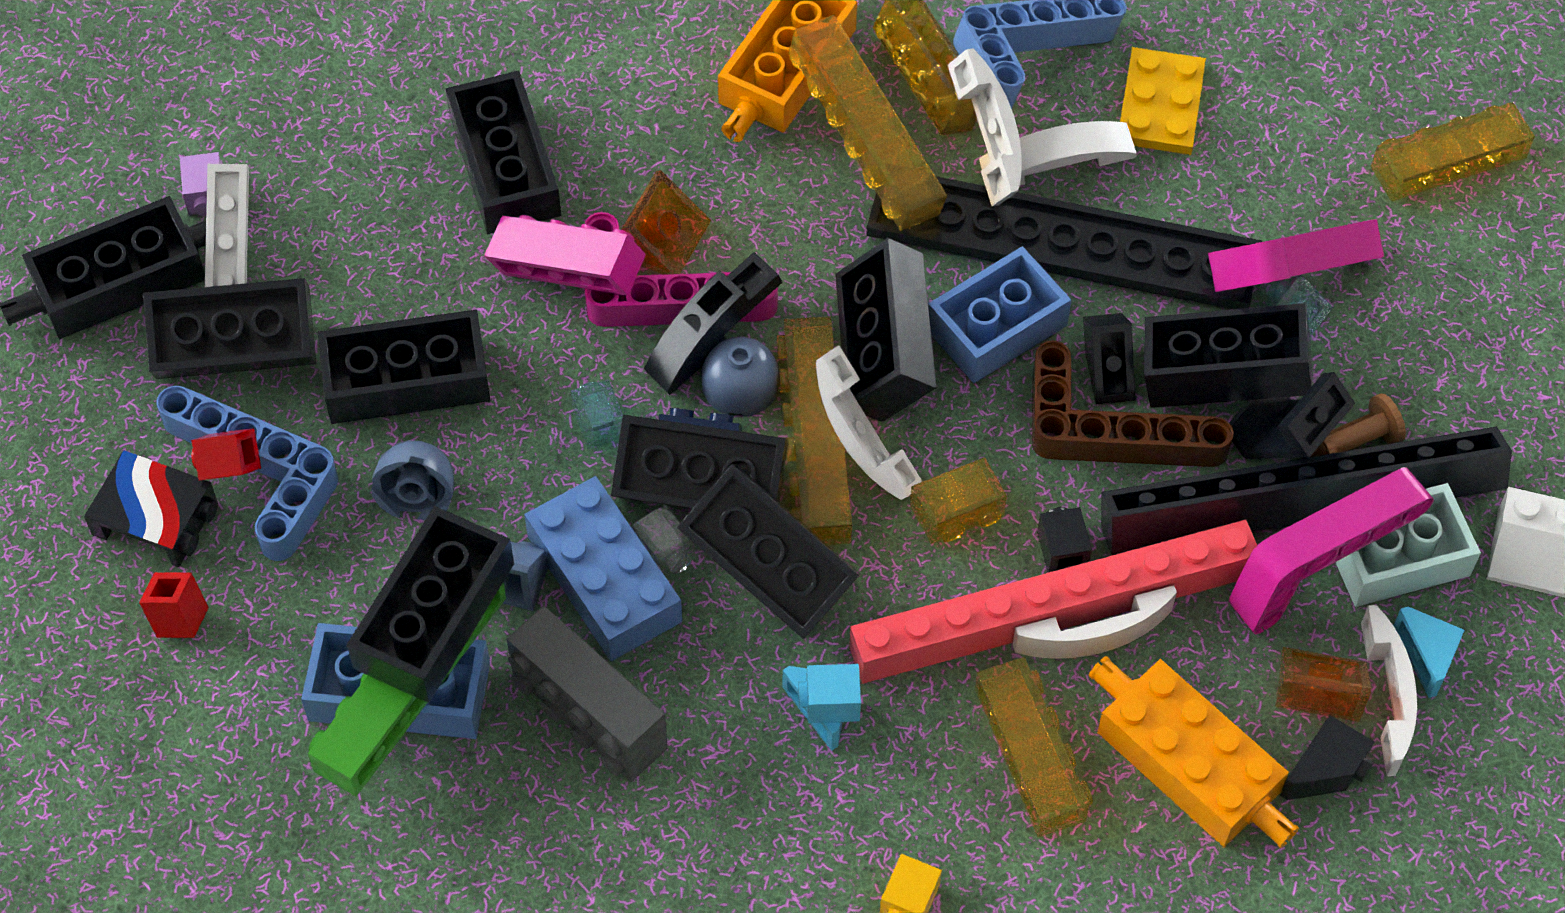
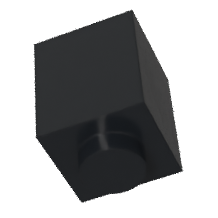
(1063, 538)

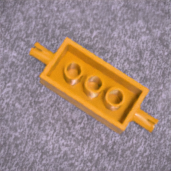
(760, 77)
(1192, 752)

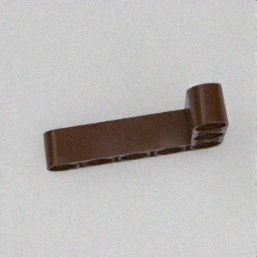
(1114, 426)

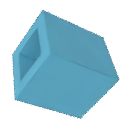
(831, 693)

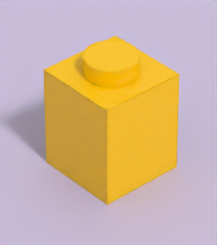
(911, 887)

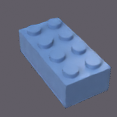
(604, 568)
(451, 713)

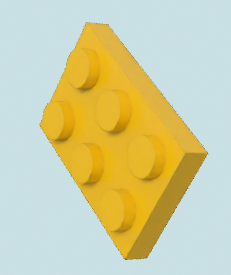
(1162, 99)

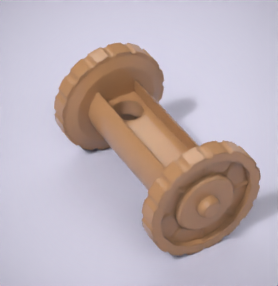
(1382, 422)

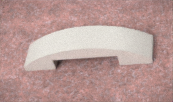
(996, 120)
(1073, 144)
(855, 431)
(1047, 640)
(1385, 644)

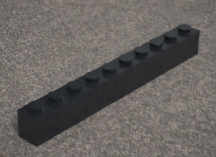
(1297, 488)

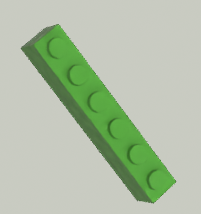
(372, 724)

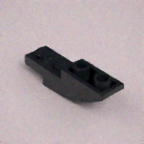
(707, 319)

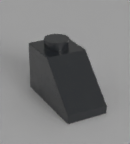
(1110, 357)
(1330, 762)

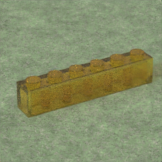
(866, 123)
(814, 446)

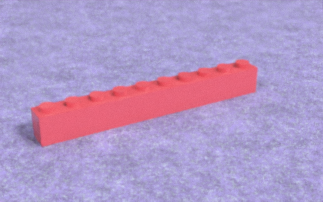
(1069, 594)

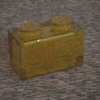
(958, 501)

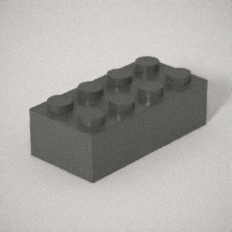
(586, 695)

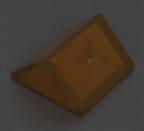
(666, 225)
(1322, 684)

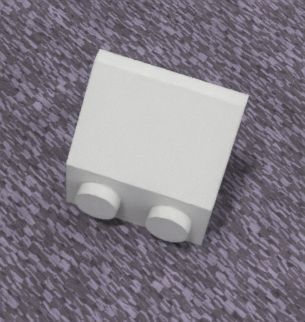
(1529, 542)

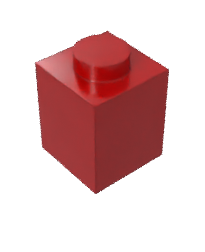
(225, 454)
(174, 605)

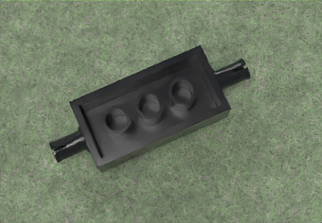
(110, 268)

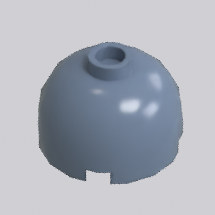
(740, 376)
(413, 479)

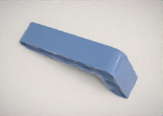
(1031, 25)
(292, 471)

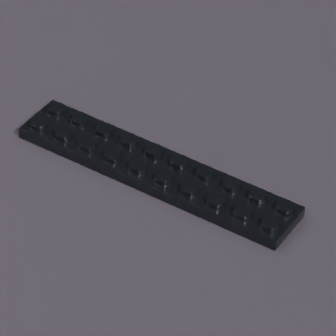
(1074, 242)

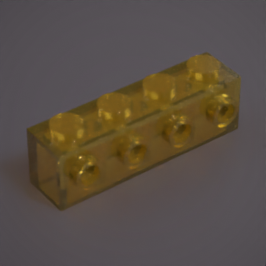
(923, 57)

